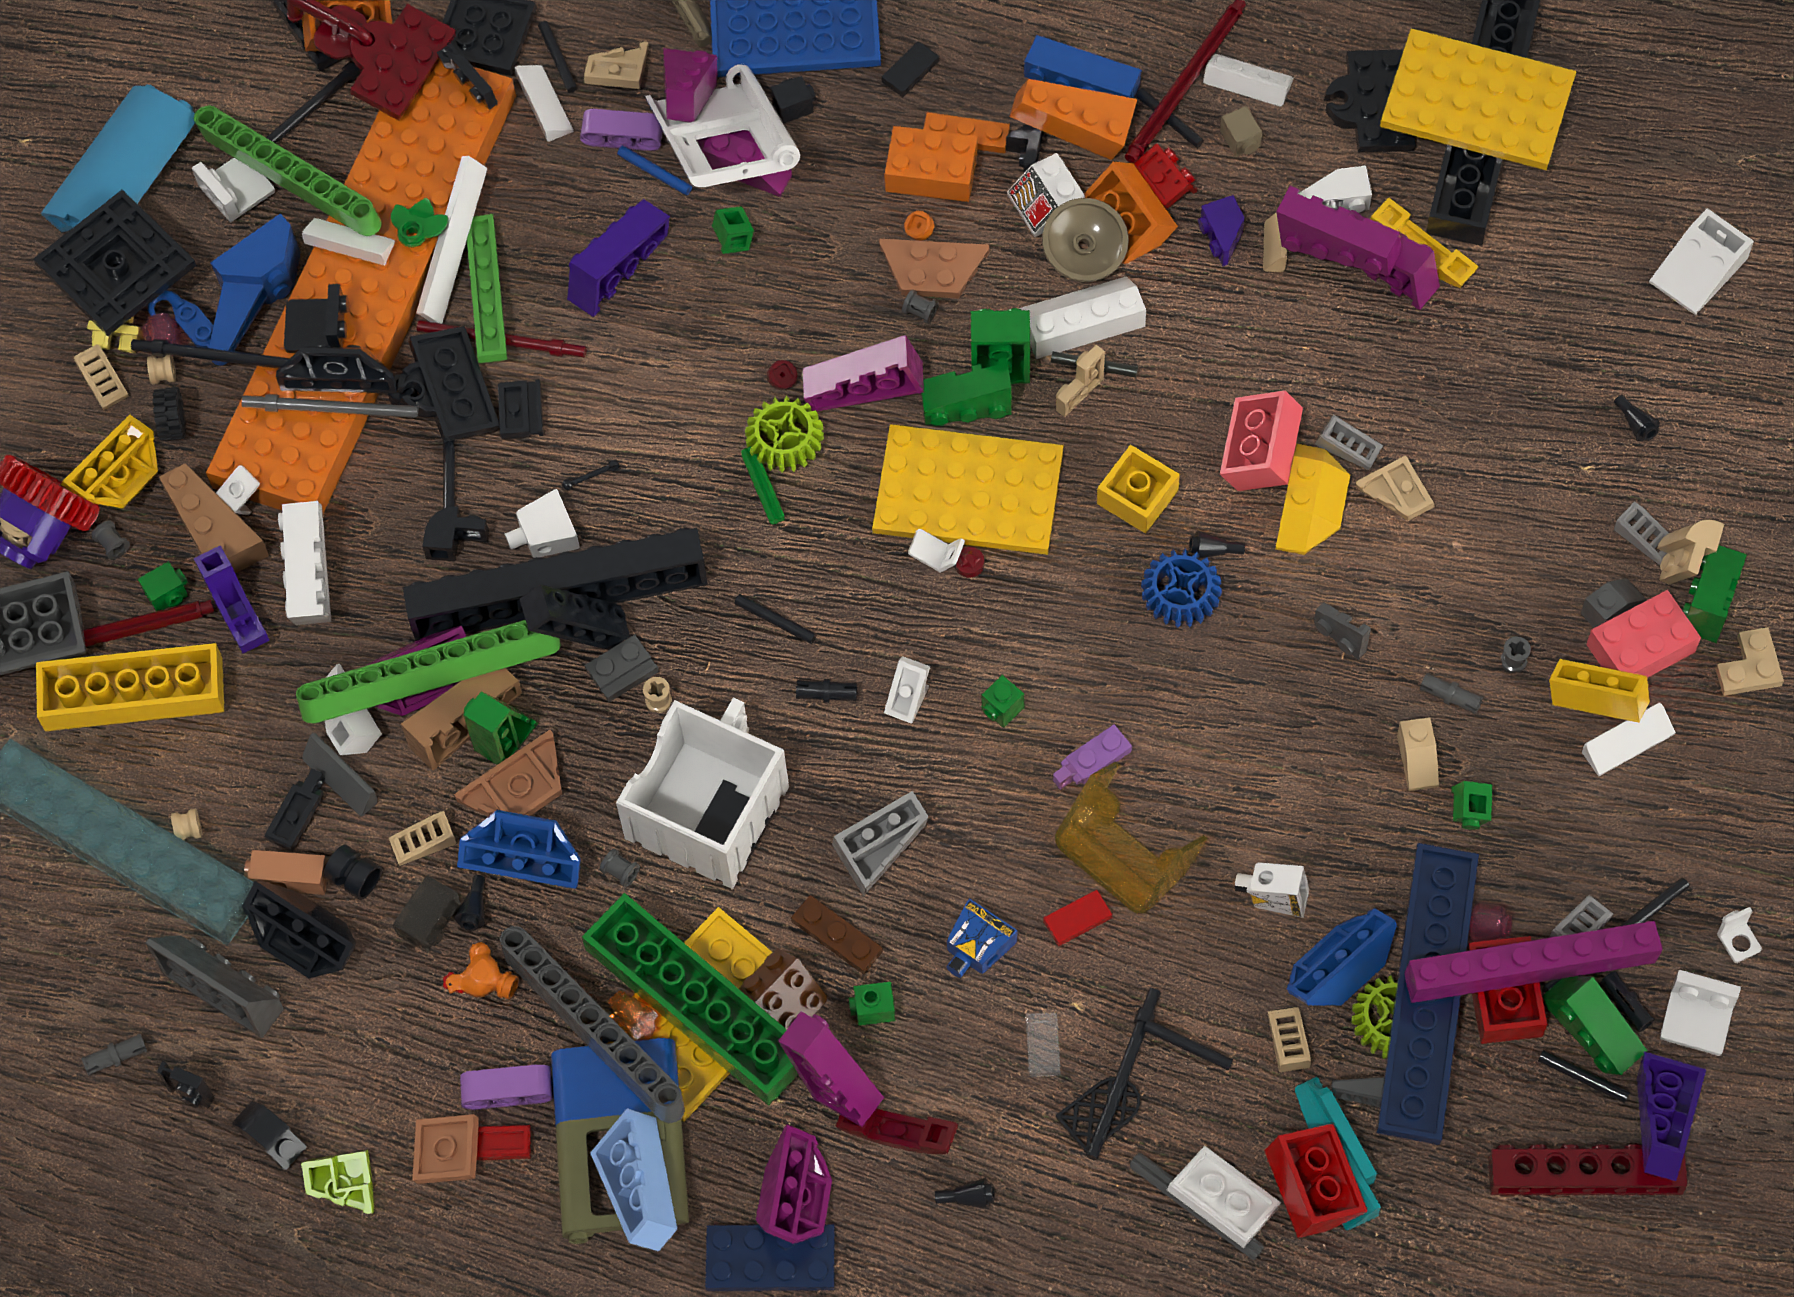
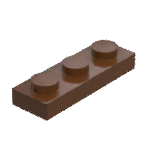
(836, 934)

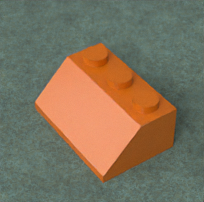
(1138, 206)

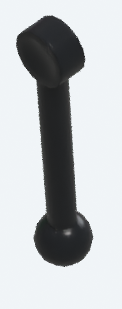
(568, 484)

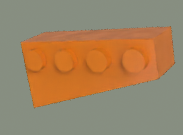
(1076, 115)

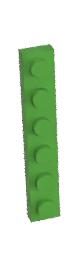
(486, 290)

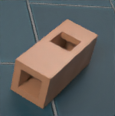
(288, 870)

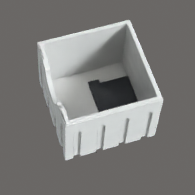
(704, 794)

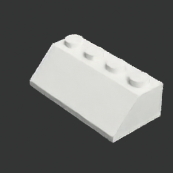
(1085, 316)

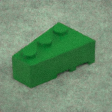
(496, 727)

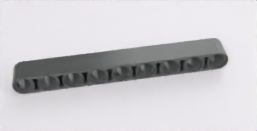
(596, 1034)

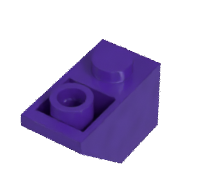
(1223, 225)

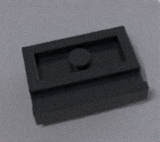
(520, 409)
(189, 1086)

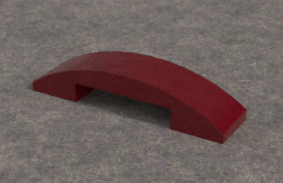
(903, 1131)

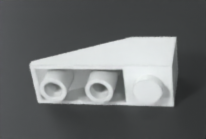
(1343, 188)
(354, 731)

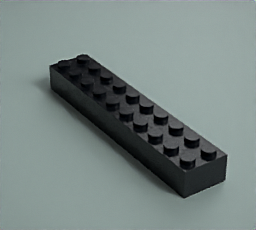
(1469, 177)
(606, 573)

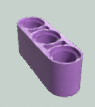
(621, 128)
(506, 1087)

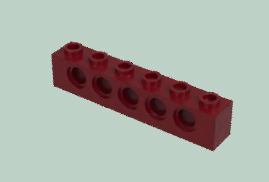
(1508, 1181)

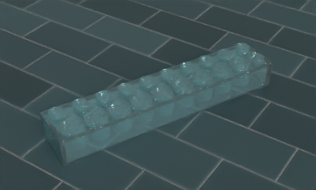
(122, 843)

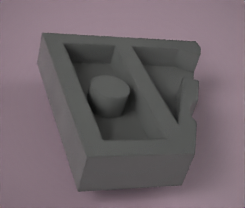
(1337, 626)

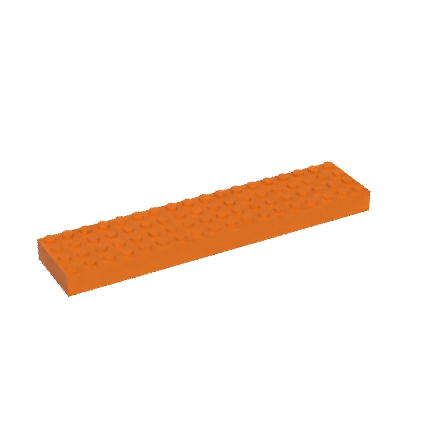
(400, 163)

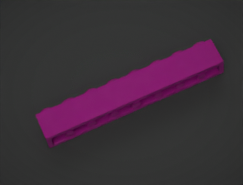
(1533, 961)

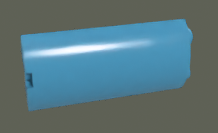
(123, 155)

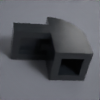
(446, 530)
(269, 1133)

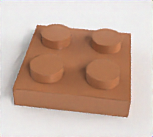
(445, 1149)

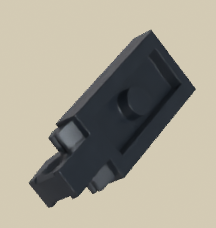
(467, 74)
(296, 811)

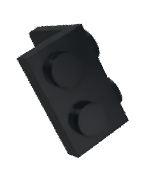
(316, 321)

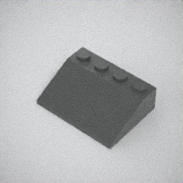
(40, 622)
(217, 982)

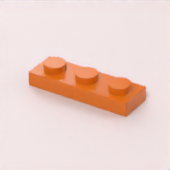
(990, 134)

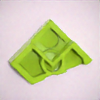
(342, 1179)

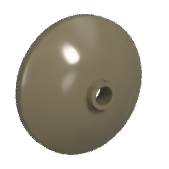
(1087, 222)

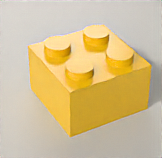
(1138, 489)

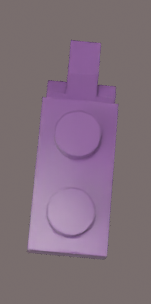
(1092, 757)

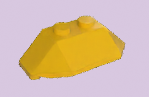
(116, 466)
(1312, 500)

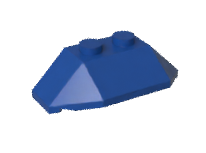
(520, 849)
(1343, 960)

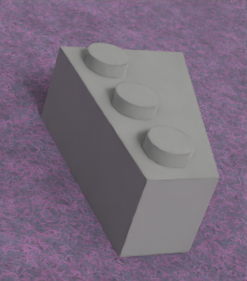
(879, 840)

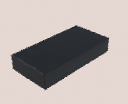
(910, 69)

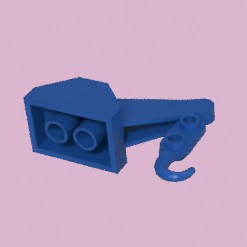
(250, 275)

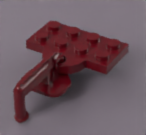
(390, 67)

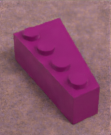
(1336, 235)
(864, 376)
(829, 1069)

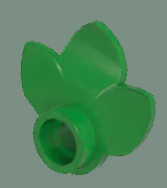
(418, 220)

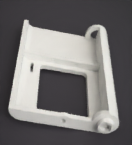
(728, 111)

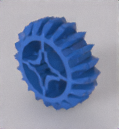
(1196, 575)

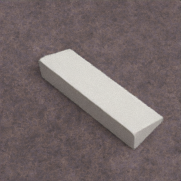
(1247, 79)
(543, 101)
(347, 241)
(1628, 740)

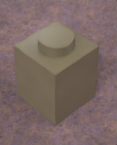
(1241, 131)

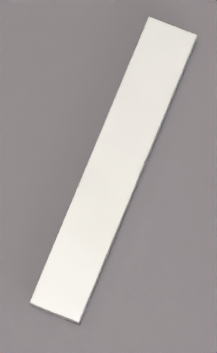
(452, 240)

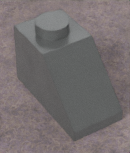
(1610, 601)

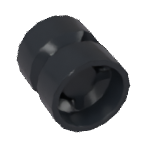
(353, 873)

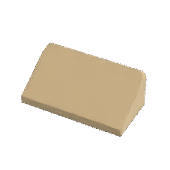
(1273, 253)

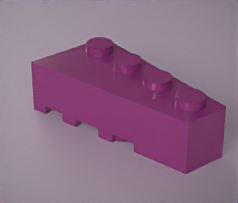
(1413, 272)

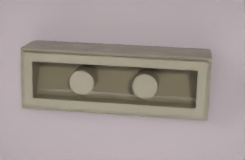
(695, 21)

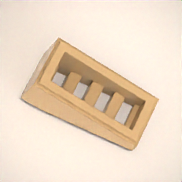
(92, 361)
(427, 825)
(1292, 1062)

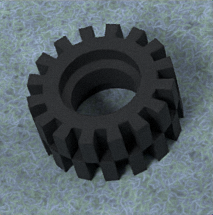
(169, 413)

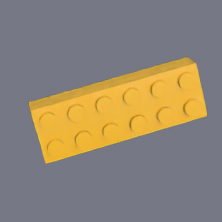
(129, 687)

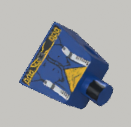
(978, 940)

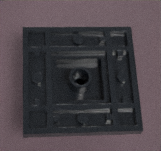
(114, 262)

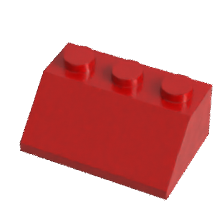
(1315, 1180)

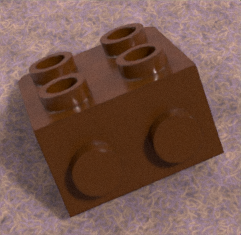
(784, 988)

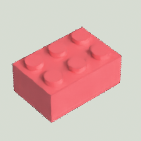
(1261, 441)
(1645, 637)

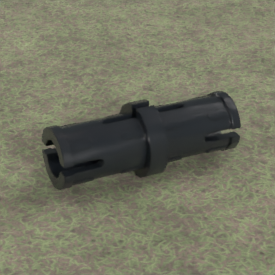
(826, 690)
(1614, 986)

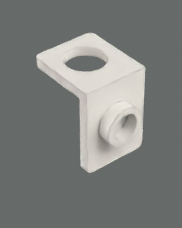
(238, 490)
(934, 551)
(1735, 925)

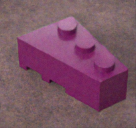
(688, 82)

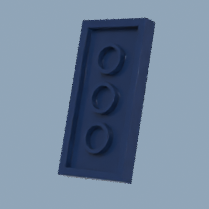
(758, 1261)

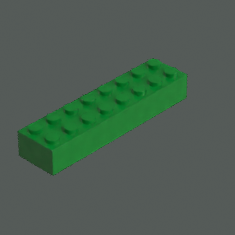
(692, 996)

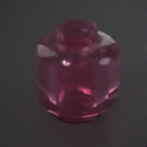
(162, 327)
(1489, 923)

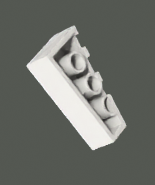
(305, 563)

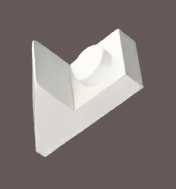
(907, 689)

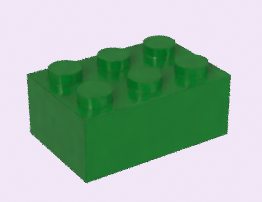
(999, 336)

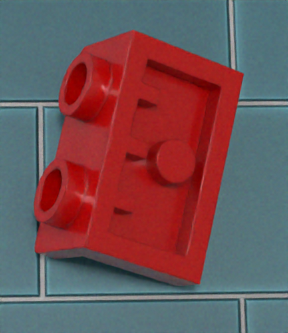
(1164, 175)

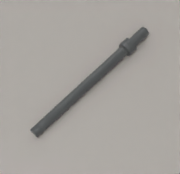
(273, 403)

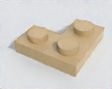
(1088, 376)
(1756, 670)

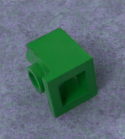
(733, 229)
(1477, 797)

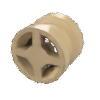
(161, 369)
(186, 824)

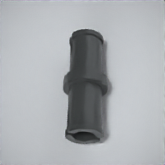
(1451, 693)
(114, 1054)

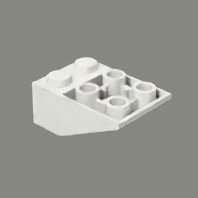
(1702, 261)

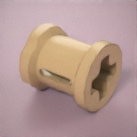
(662, 688)

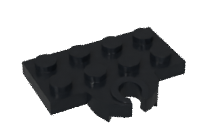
(1365, 98)
(448, 384)

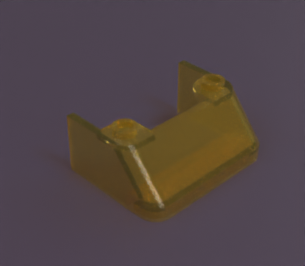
(1113, 855)

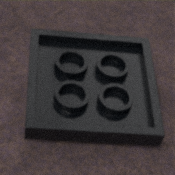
(490, 31)

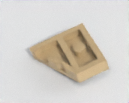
(617, 67)
(1397, 489)

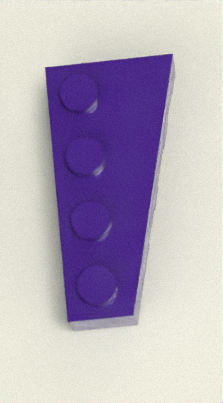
(615, 255)
(1666, 1109)

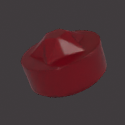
(782, 375)
(970, 562)

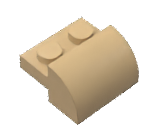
(1686, 549)

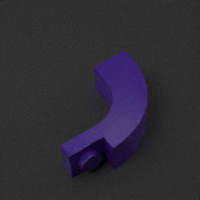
(231, 599)

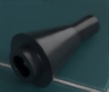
(1641, 423)
(1210, 545)
(471, 913)
(973, 1194)

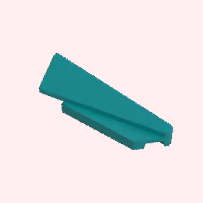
(1323, 1109)

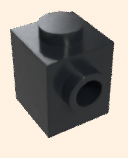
(793, 99)

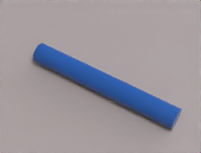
(654, 170)

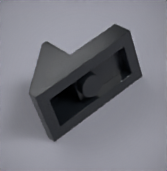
(1027, 142)

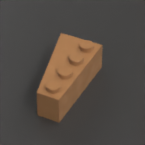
(211, 519)
(441, 727)

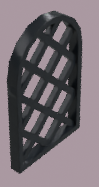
(1073, 1133)

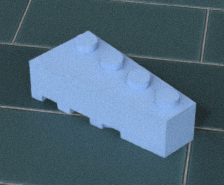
(636, 1179)

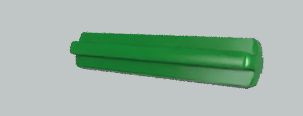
(763, 487)

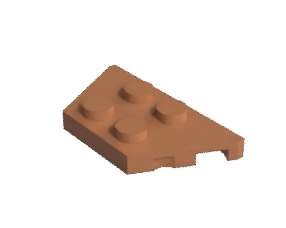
(932, 266)
(518, 783)

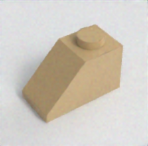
(1418, 753)

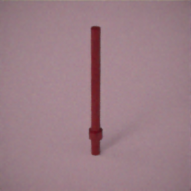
(555, 347)

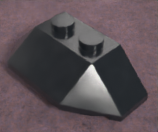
(335, 370)
(298, 930)

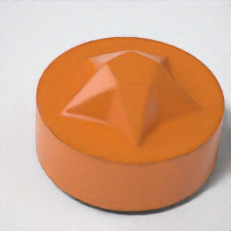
(919, 225)

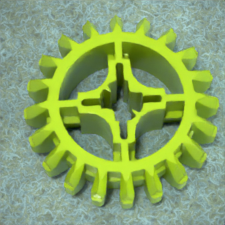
(775, 422)
(1379, 997)

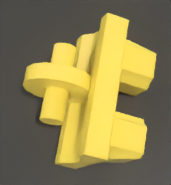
(125, 332)

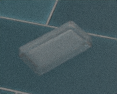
(1043, 1044)

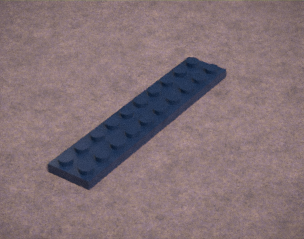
(1426, 1030)

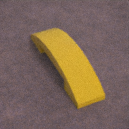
(1451, 267)

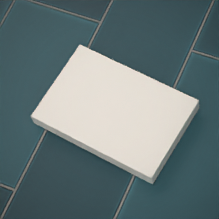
(1224, 1196)

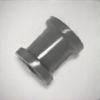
(920, 306)
(110, 540)
(1511, 647)
(620, 868)

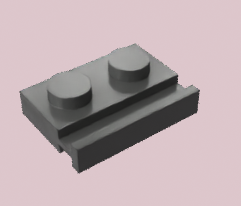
(621, 668)

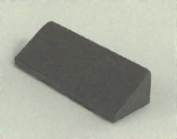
(339, 775)

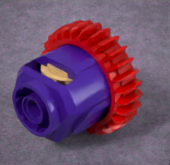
(37, 512)

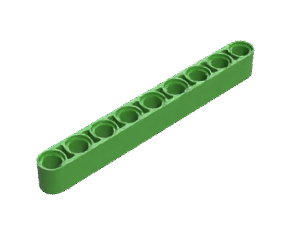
(288, 170)
(422, 671)

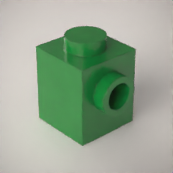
(164, 586)
(1002, 701)
(872, 1003)

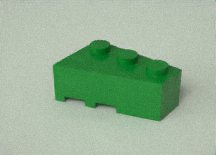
(968, 395)
(1714, 591)
(1594, 1023)

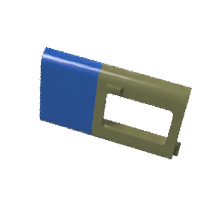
(592, 1100)

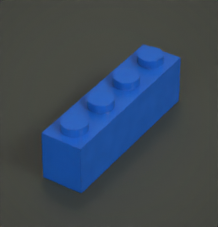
(1077, 68)

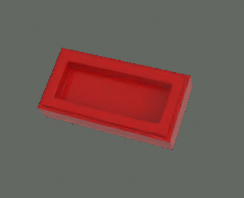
(1077, 917)
(504, 1142)

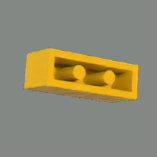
(1599, 690)

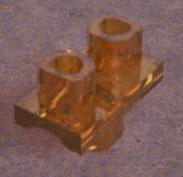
(633, 1016)

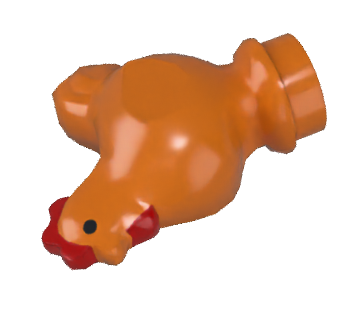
(482, 976)

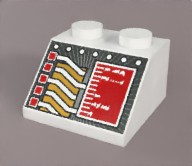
(1042, 191)

